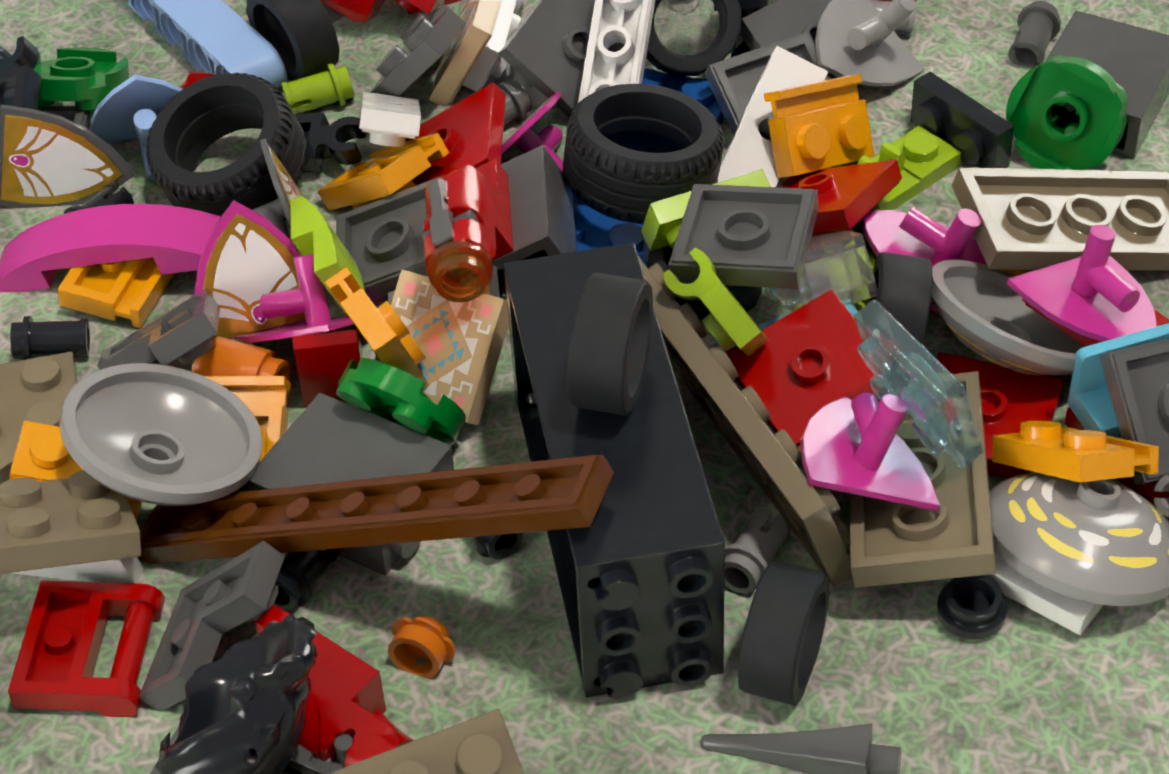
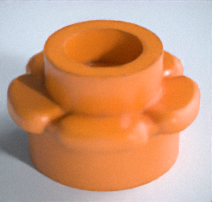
(420, 638)

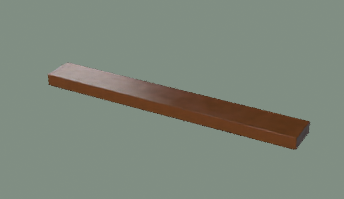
(383, 510)

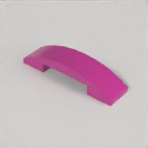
(103, 236)

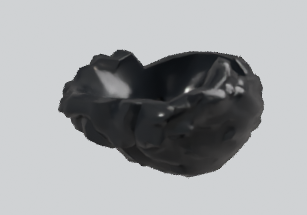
(246, 706)

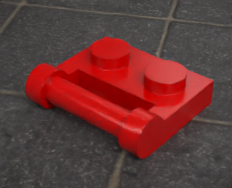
(64, 644)

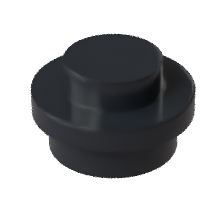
(972, 607)

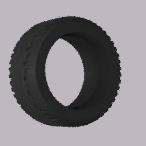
(205, 114)
(639, 148)

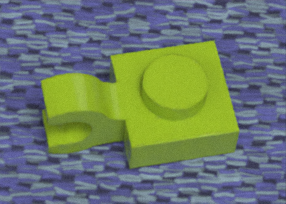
(727, 319)

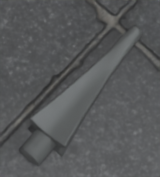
(813, 752)

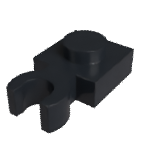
(17, 78)
(330, 140)

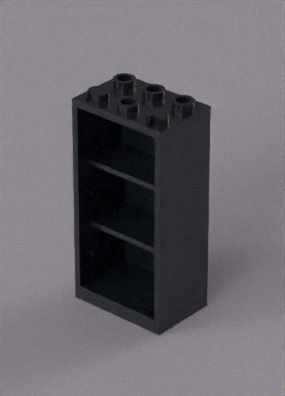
(652, 566)

